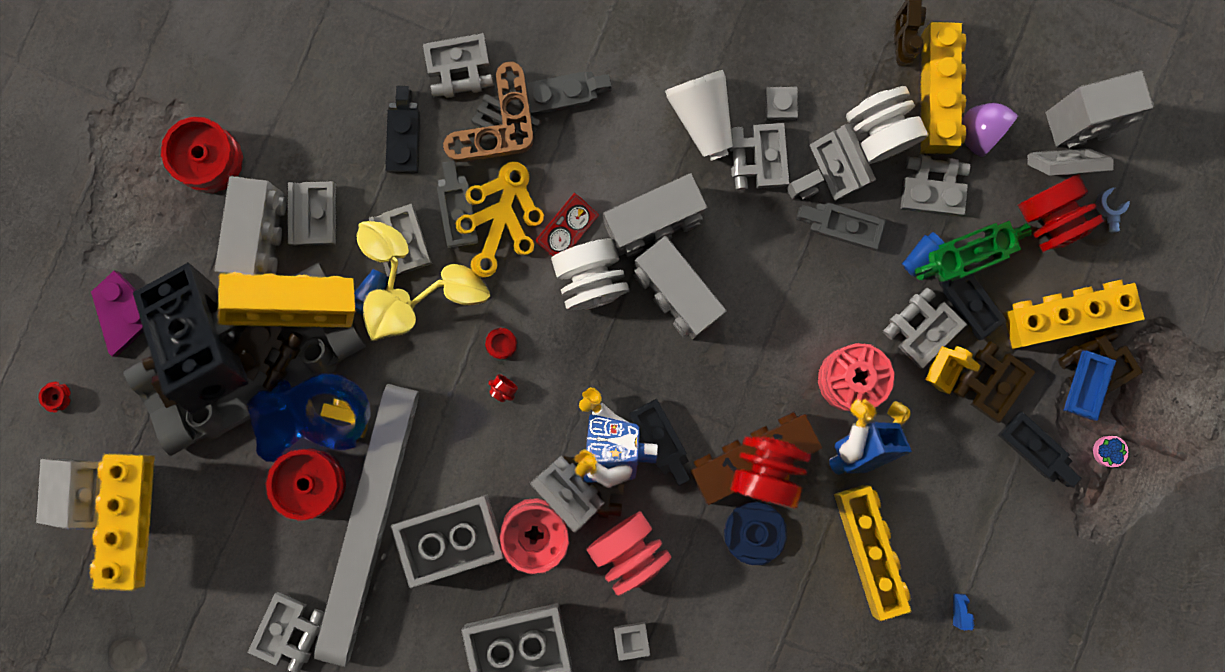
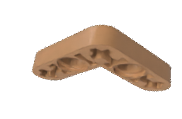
(502, 132)

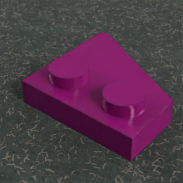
(117, 312)

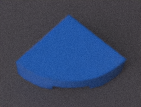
(960, 617)

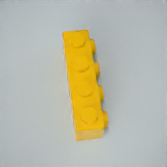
(942, 87)
(285, 300)
(1073, 315)
(122, 521)
(872, 552)

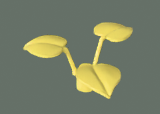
(391, 310)

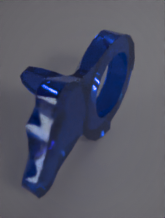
(289, 415)

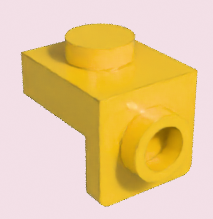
(948, 366)
(340, 411)

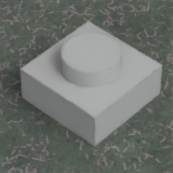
(781, 103)
(805, 186)
(631, 641)

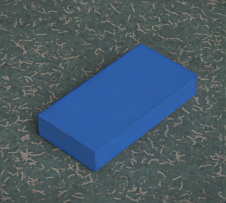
(1089, 385)

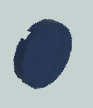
(755, 533)

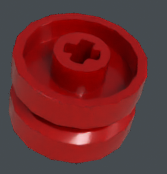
(201, 154)
(287, 488)

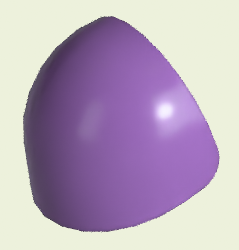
(986, 126)

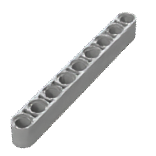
(366, 525)

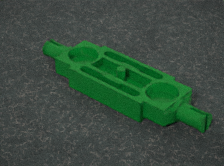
(950, 261)

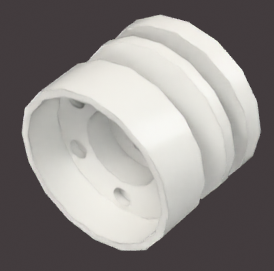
(885, 121)
(590, 275)

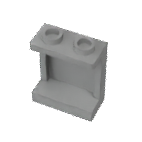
(68, 493)

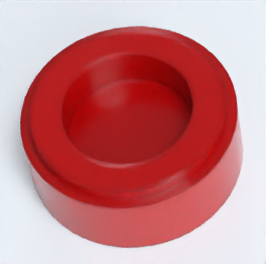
(501, 343)

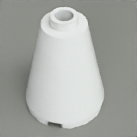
(704, 112)

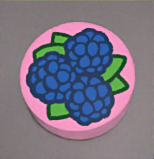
(1110, 451)

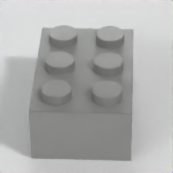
(1099, 110)
(655, 215)
(250, 227)
(677, 289)
(448, 541)
(519, 642)

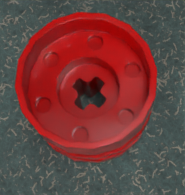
(1061, 213)
(771, 471)

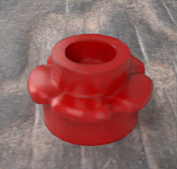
(502, 388)
(47, 393)

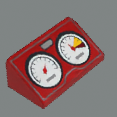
(567, 226)

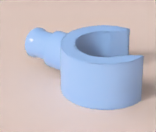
(1113, 216)

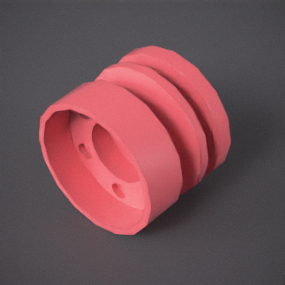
(838, 370)
(629, 553)
(529, 554)

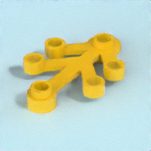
(501, 214)

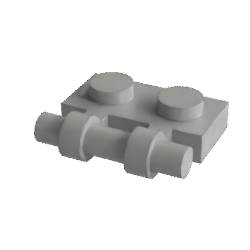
(458, 56)
(769, 156)
(935, 196)
(933, 333)
(567, 493)
(278, 628)

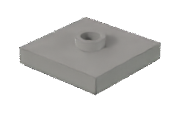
(1070, 161)

